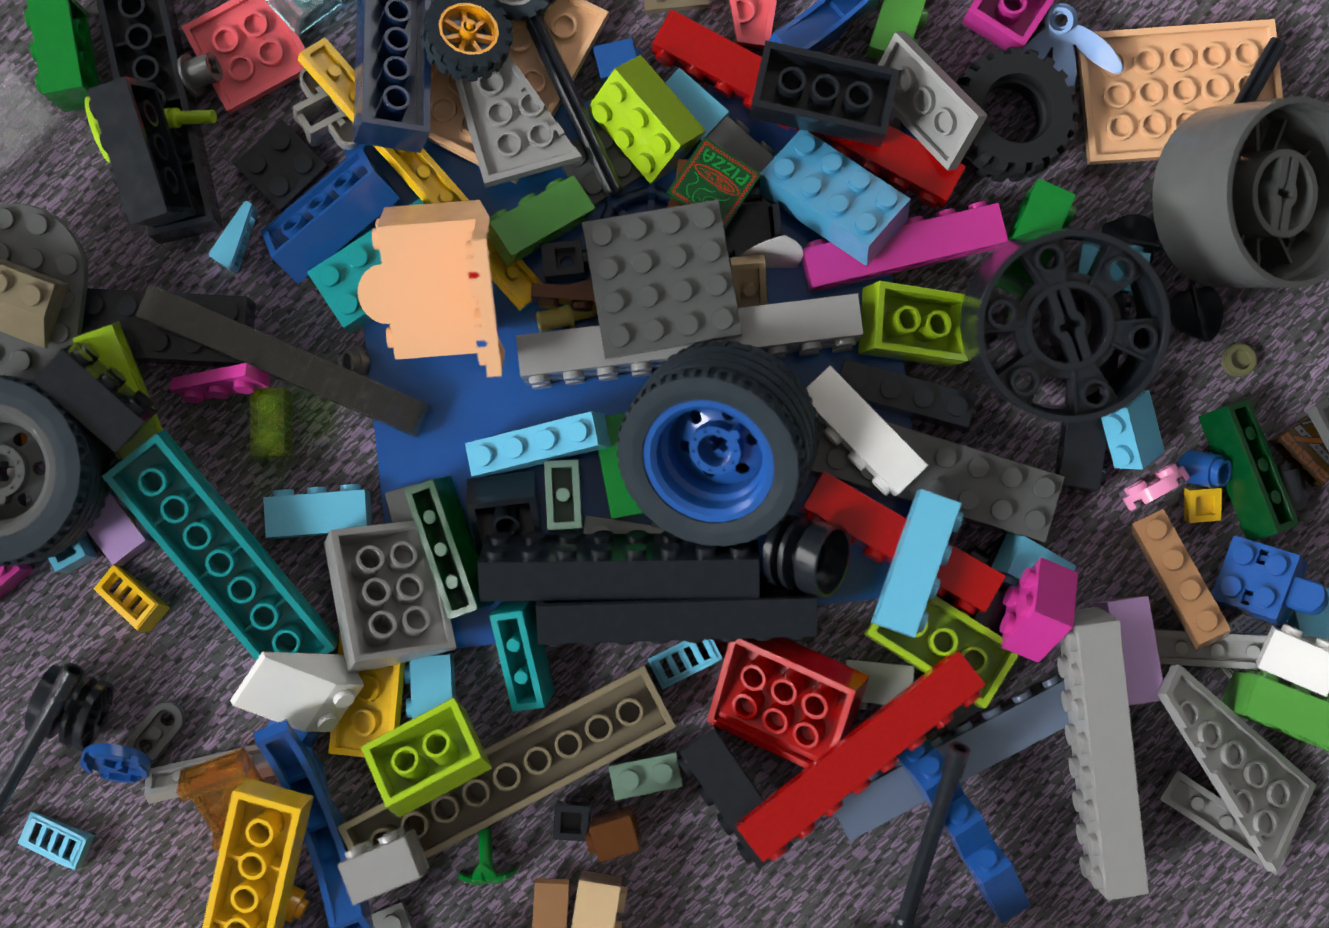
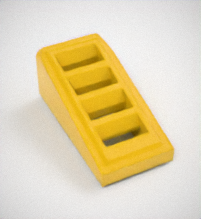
(147, 612)

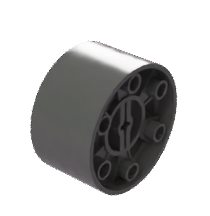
(1247, 187)

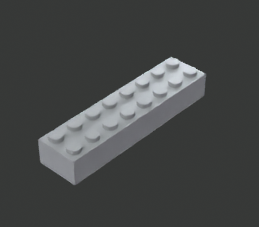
(1102, 755)

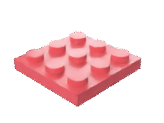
(252, 47)

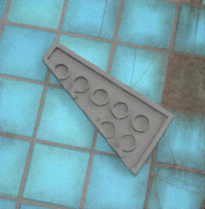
(1249, 774)

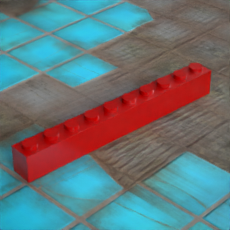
(735, 73)

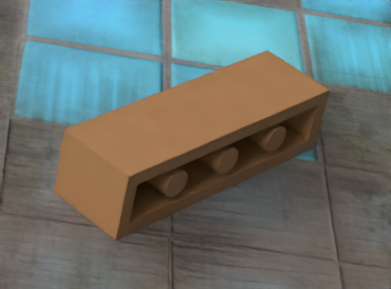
(1180, 580)

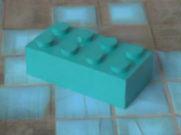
(340, 277)

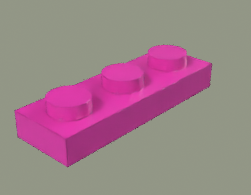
(220, 383)

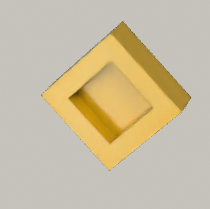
(1202, 504)

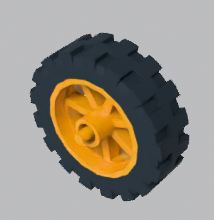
(474, 17)

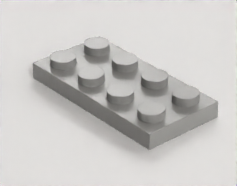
(931, 102)

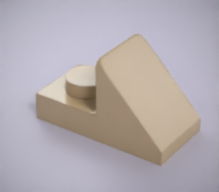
(749, 280)

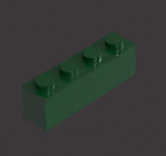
(1255, 479)
(447, 544)

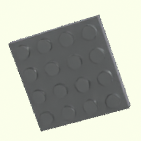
(662, 279)

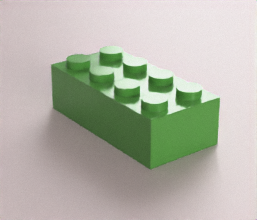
(1279, 706)

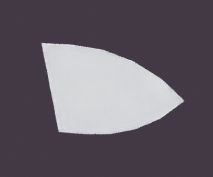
(778, 252)

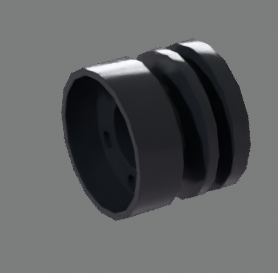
(806, 556)
(81, 715)

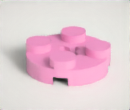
(1162, 484)

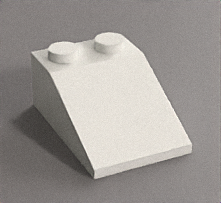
(299, 687)

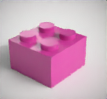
(1006, 21)
(1039, 609)

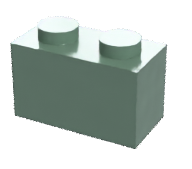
(563, 495)
(645, 775)

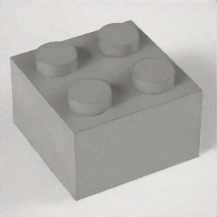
(383, 866)

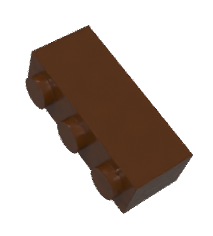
(613, 834)

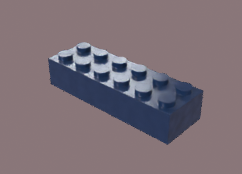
(391, 75)

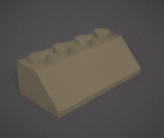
(29, 303)

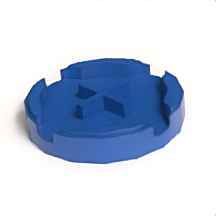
(116, 762)

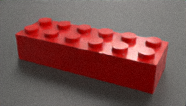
(878, 531)

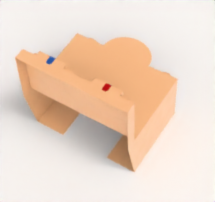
(434, 282)

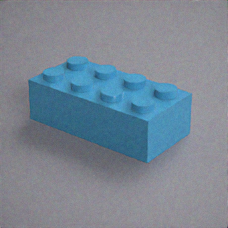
(834, 196)

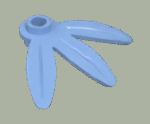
(1064, 37)

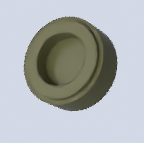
(1239, 360)

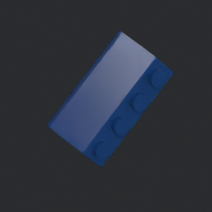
(329, 215)

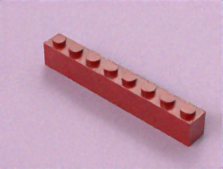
(860, 755)

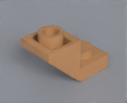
(550, 903)

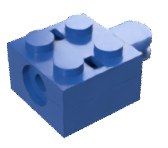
(1268, 581)

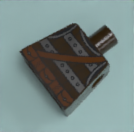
(1304, 449)

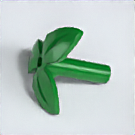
(484, 871)

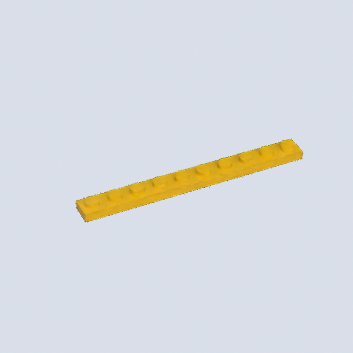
(415, 168)

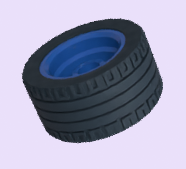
(746, 414)

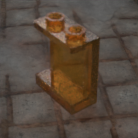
(212, 786)

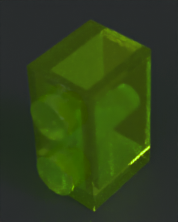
(271, 423)

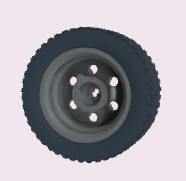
(64, 497)

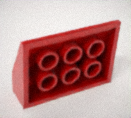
(786, 698)

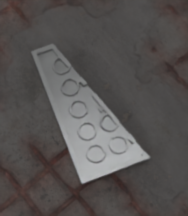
(511, 125)

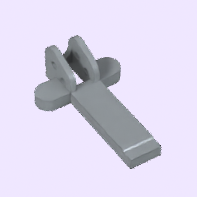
(318, 101)

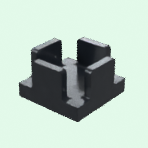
(752, 224)

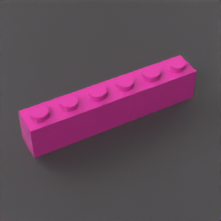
(913, 246)

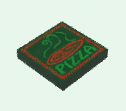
(714, 175)

